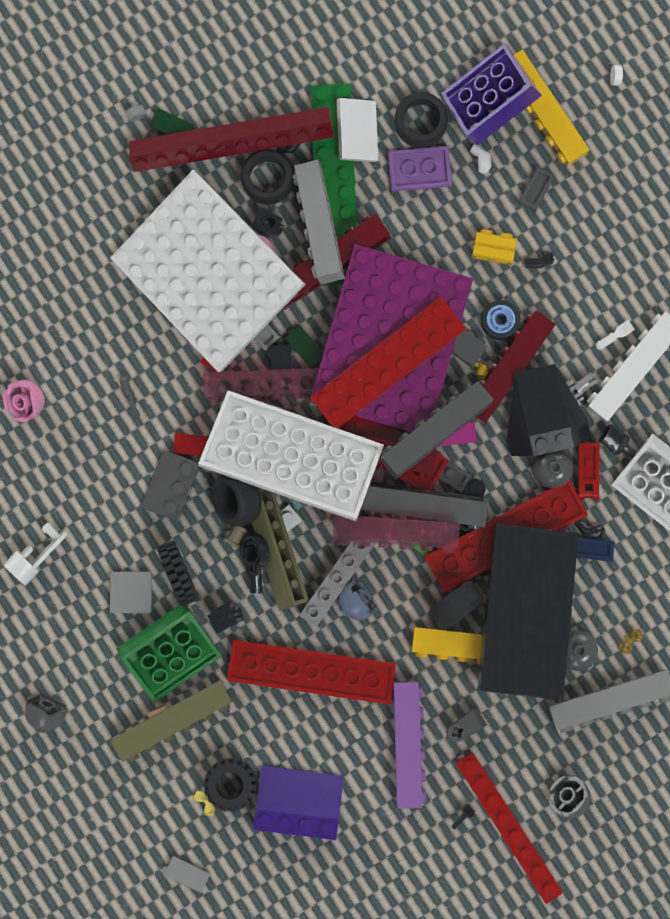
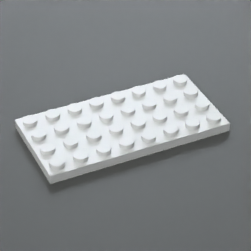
(291, 455)

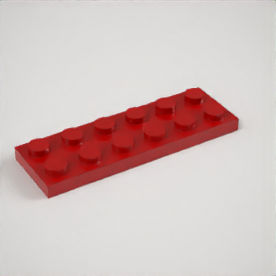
(381, 431)

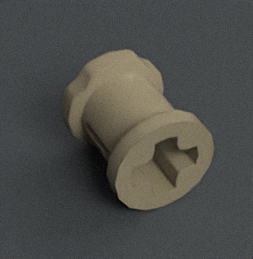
(235, 536)

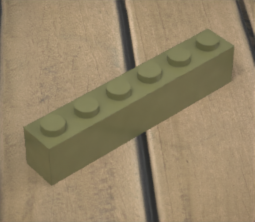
(282, 564)
(167, 723)

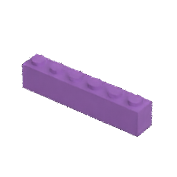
(408, 745)

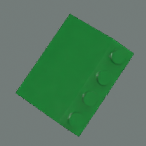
(168, 652)

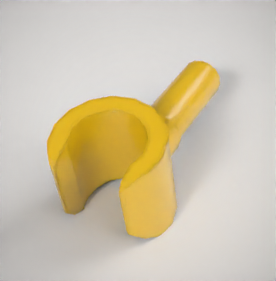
(481, 370)

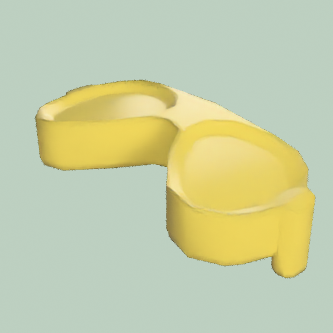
(209, 807)

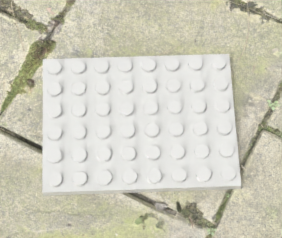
(207, 271)

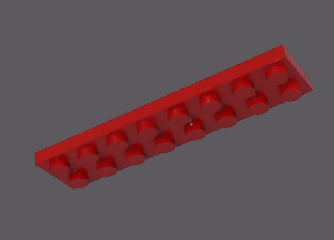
(388, 363)
(548, 511)
(311, 672)

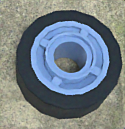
(505, 309)

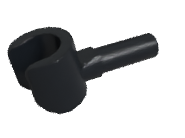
(463, 816)

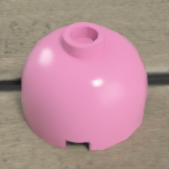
(24, 400)

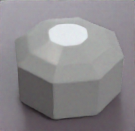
(135, 113)

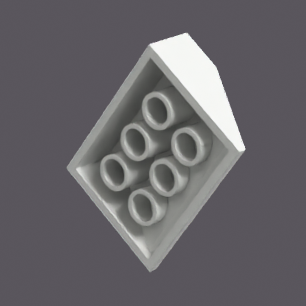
(648, 480)

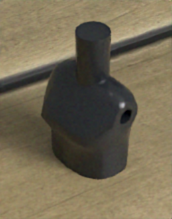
(616, 441)

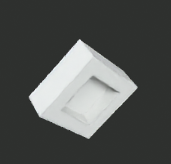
(290, 518)

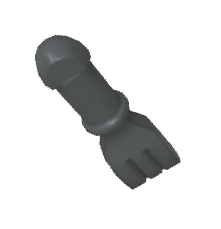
(129, 393)

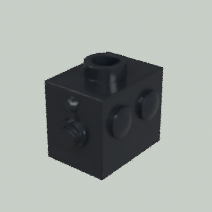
(226, 617)

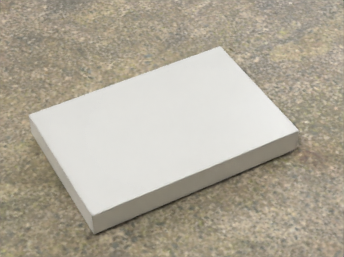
(357, 130)

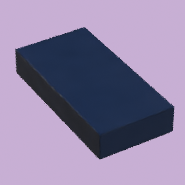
(595, 549)

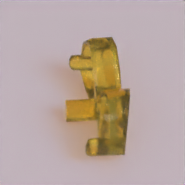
(635, 636)

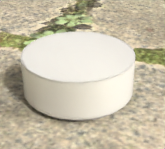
(616, 75)

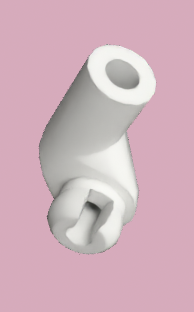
(484, 158)

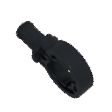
(255, 566)

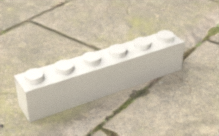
(632, 370)

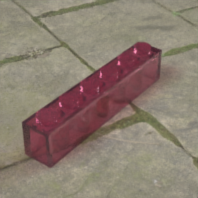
(396, 532)

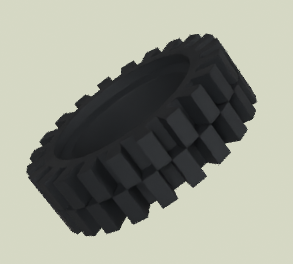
(177, 573)

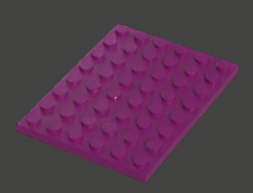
(376, 301)

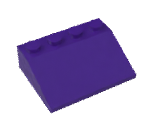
(490, 94)
(298, 802)

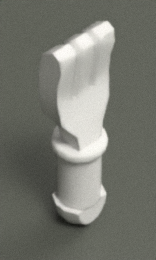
(620, 332)

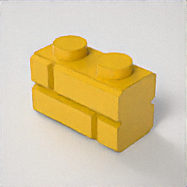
(494, 247)

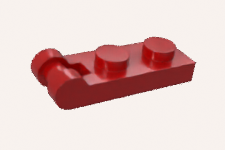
(588, 470)

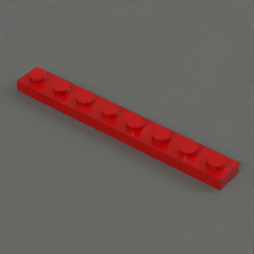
(509, 827)

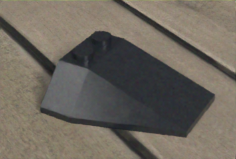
(544, 414)

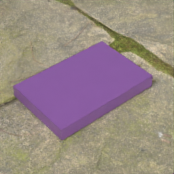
(419, 168)

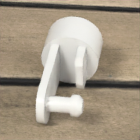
(26, 571)

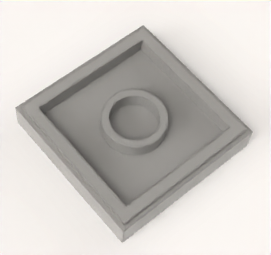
(130, 592)

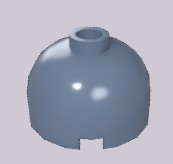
(356, 601)

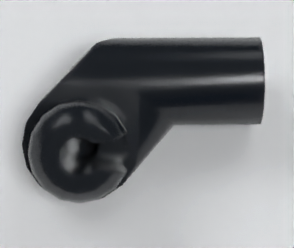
(532, 263)

